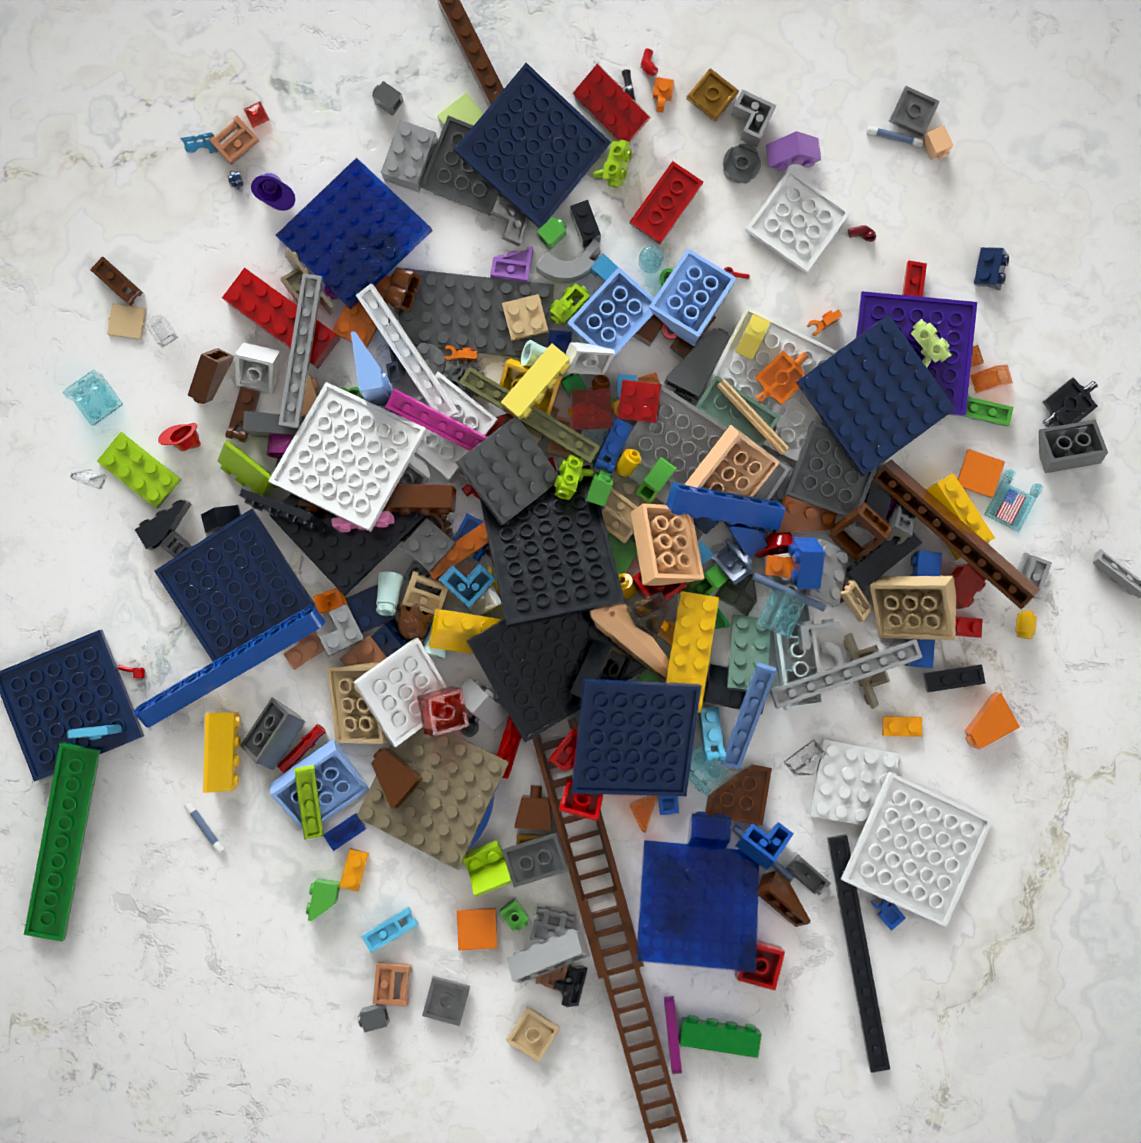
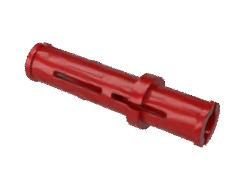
(308, 741)

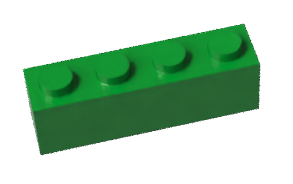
(720, 1037)

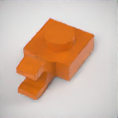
(662, 91)
(828, 319)
(467, 353)

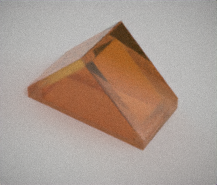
(991, 378)
(643, 810)

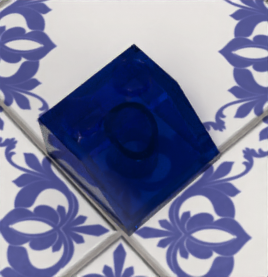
(709, 829)

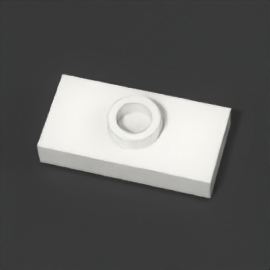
(487, 601)

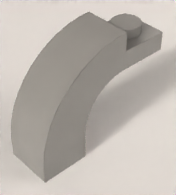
(568, 271)

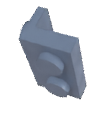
(733, 562)

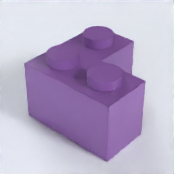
(793, 149)

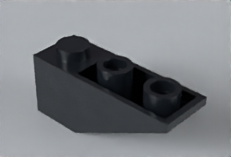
(154, 531)

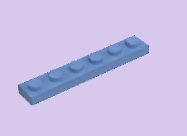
(749, 715)

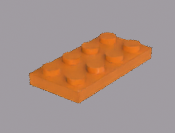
(358, 319)

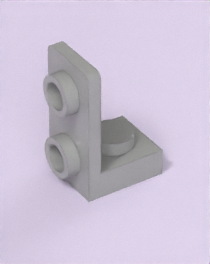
(806, 638)

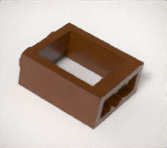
(864, 515)

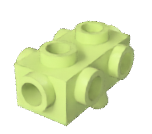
(933, 347)

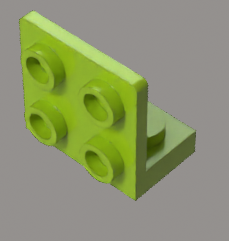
(487, 868)

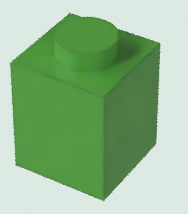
(552, 232)

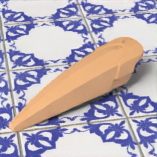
(619, 627)

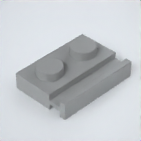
(1035, 570)

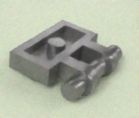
(543, 929)

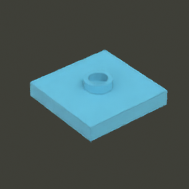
(94, 732)

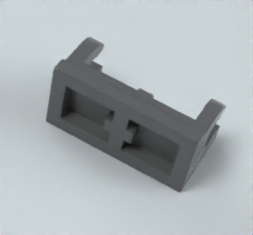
(902, 523)
(807, 875)

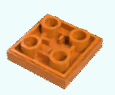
(980, 473)
(477, 929)

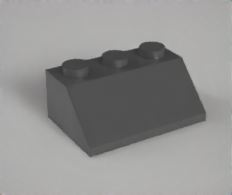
(1071, 446)
(272, 734)

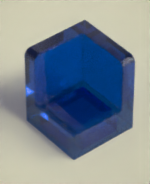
(560, 339)

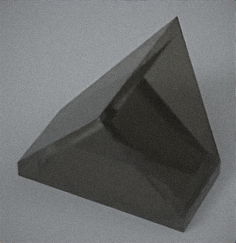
(739, 596)
(649, 614)

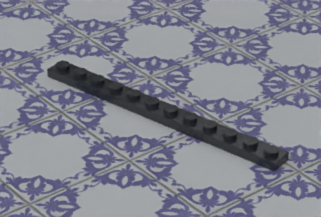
(858, 957)

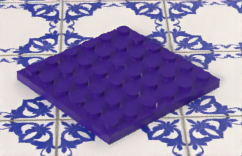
(953, 322)

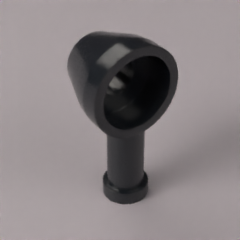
(628, 83)
(473, 721)

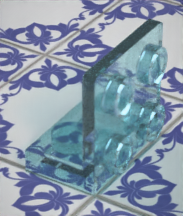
(93, 397)

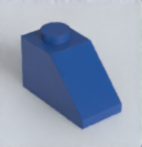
(748, 539)

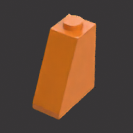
(991, 722)

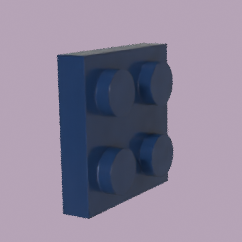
(364, 612)

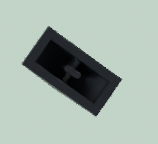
(219, 517)

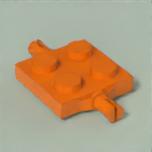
(780, 377)

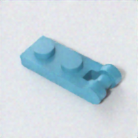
(711, 734)
(389, 930)

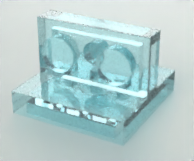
(781, 613)

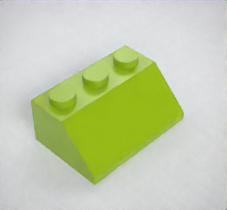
(245, 469)

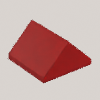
(580, 805)

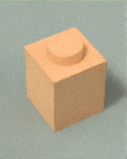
(938, 143)

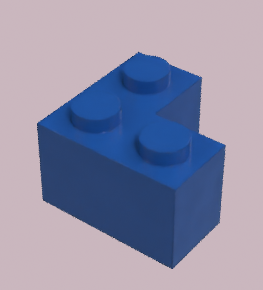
(808, 561)
(764, 847)

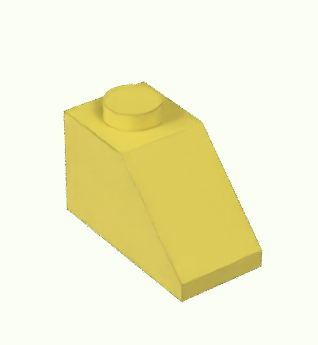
(752, 337)

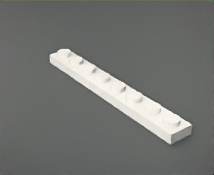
(405, 351)

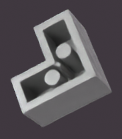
(756, 113)
(346, 632)
(483, 703)

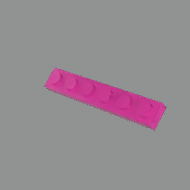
(434, 420)

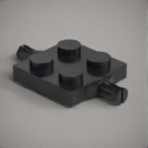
(1070, 403)

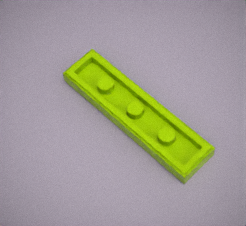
(308, 802)

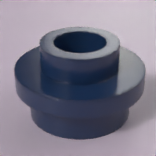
(235, 180)

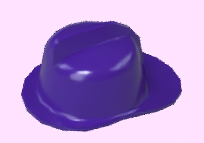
(273, 192)

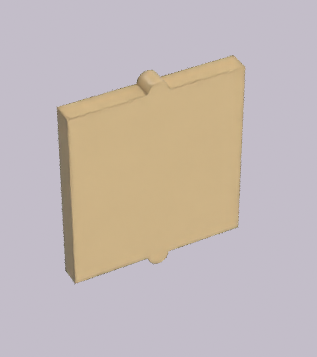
(126, 321)

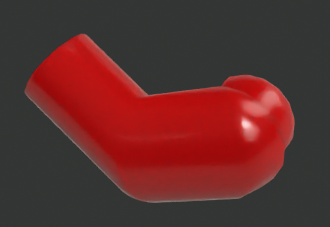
(646, 63)

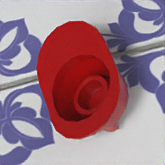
(181, 436)
(777, 544)

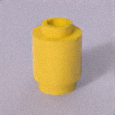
(628, 462)
(627, 585)
(1026, 625)

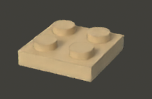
(525, 317)
(533, 1034)

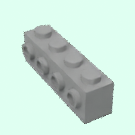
(548, 956)

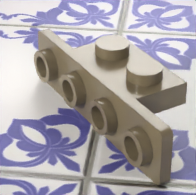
(293, 280)
(871, 681)

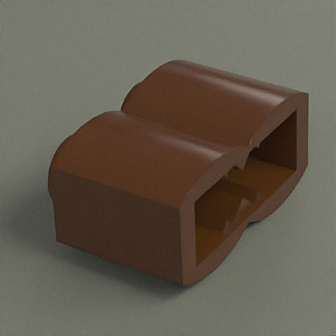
(402, 289)

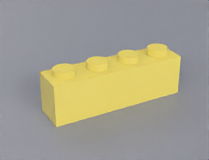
(536, 382)

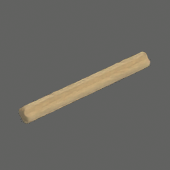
(753, 417)

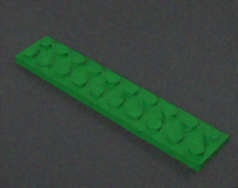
(62, 842)

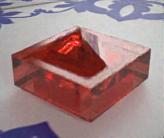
(256, 114)

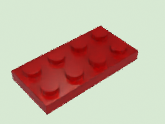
(611, 104)
(666, 202)

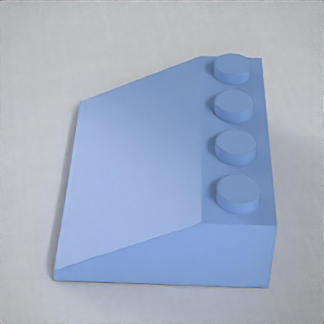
(692, 296)
(612, 313)
(371, 380)
(336, 783)

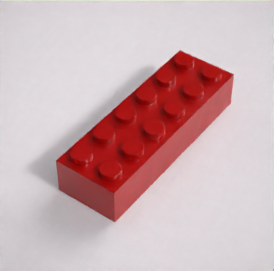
(275, 314)

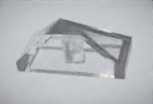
(806, 760)

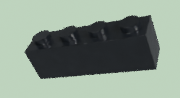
(880, 560)

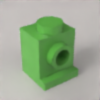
(512, 908)

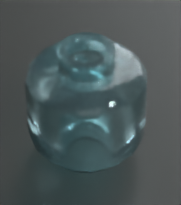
(650, 259)

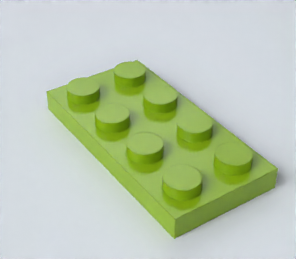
(139, 470)

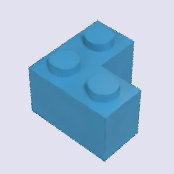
(467, 588)

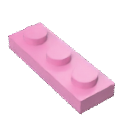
(345, 526)

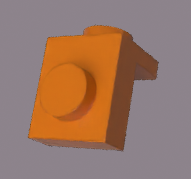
(329, 600)

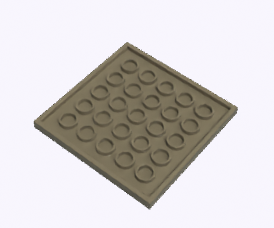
(447, 803)

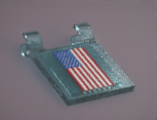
(1011, 505)

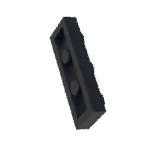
(954, 678)

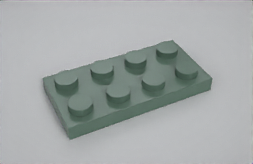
(723, 410)
(747, 646)

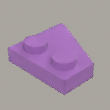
(513, 265)

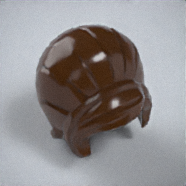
(413, 622)

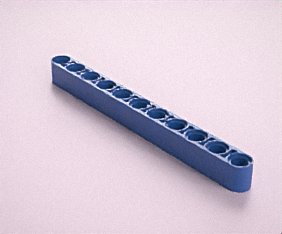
(229, 666)

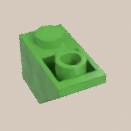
(655, 480)
(600, 488)
(324, 896)

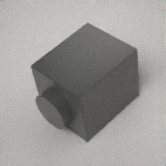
(387, 98)
(373, 1017)

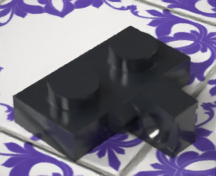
(572, 986)

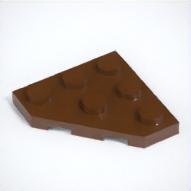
(742, 796)

